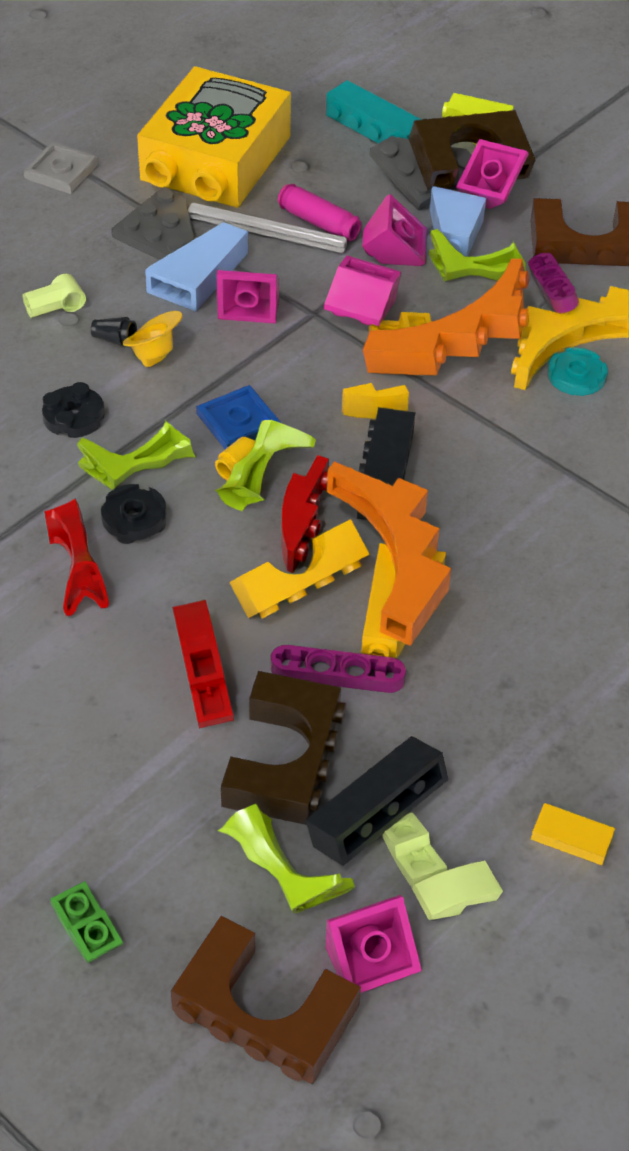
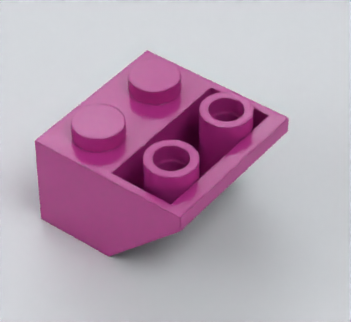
(362, 291)

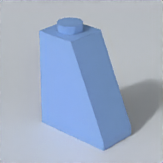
(457, 216)

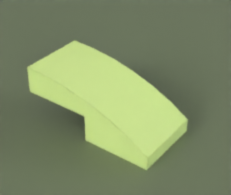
(412, 850)
(456, 888)

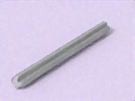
(269, 228)

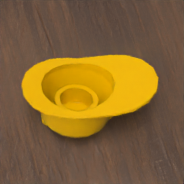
(154, 338)

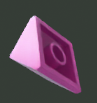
(373, 944)

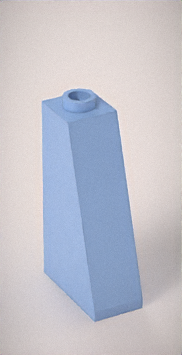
(191, 271)

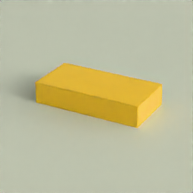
(572, 834)

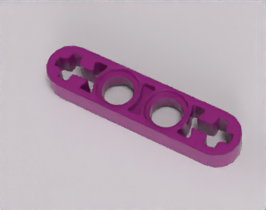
(553, 283)
(338, 663)

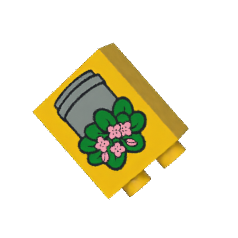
(214, 136)

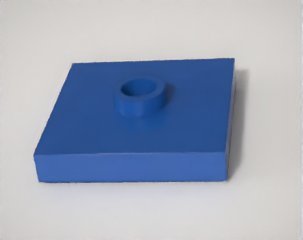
(235, 415)

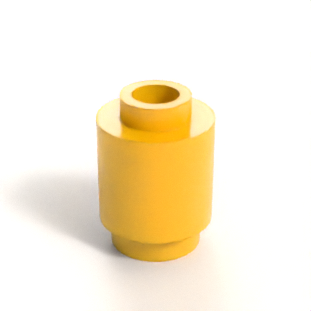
(233, 455)

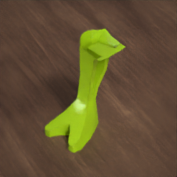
(453, 264)
(114, 468)
(247, 474)
(261, 846)

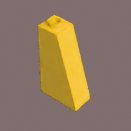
(382, 584)

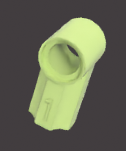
(62, 293)

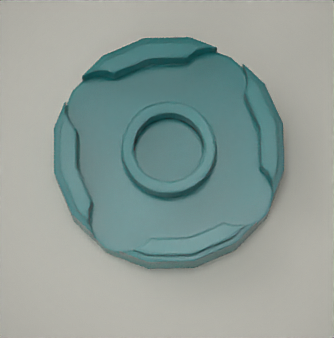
(577, 371)

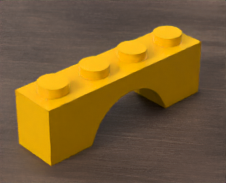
(266, 586)

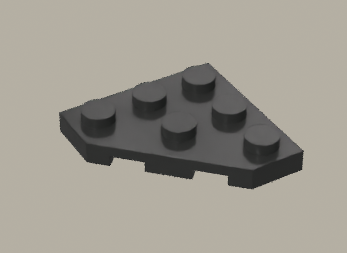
(400, 165)
(157, 225)

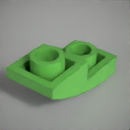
(85, 922)

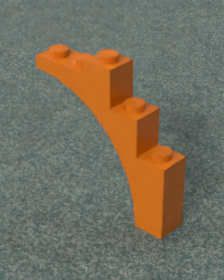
(463, 333)
(397, 516)

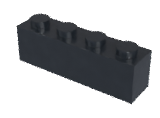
(389, 446)
(377, 800)

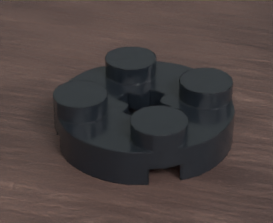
(76, 397)
(138, 526)

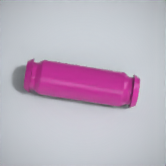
(319, 212)

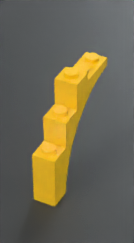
(555, 331)

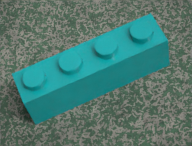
(368, 113)

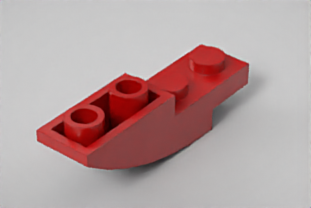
(301, 512)
(203, 664)

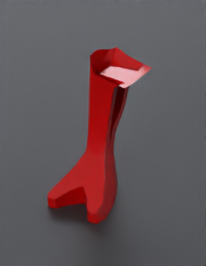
(67, 528)

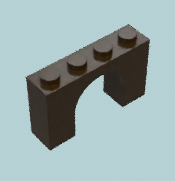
(433, 140)
(291, 788)

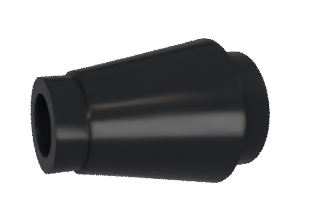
(113, 329)

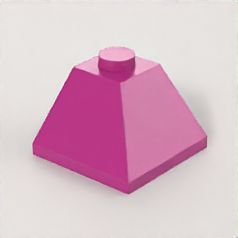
(492, 172)
(395, 235)
(247, 296)

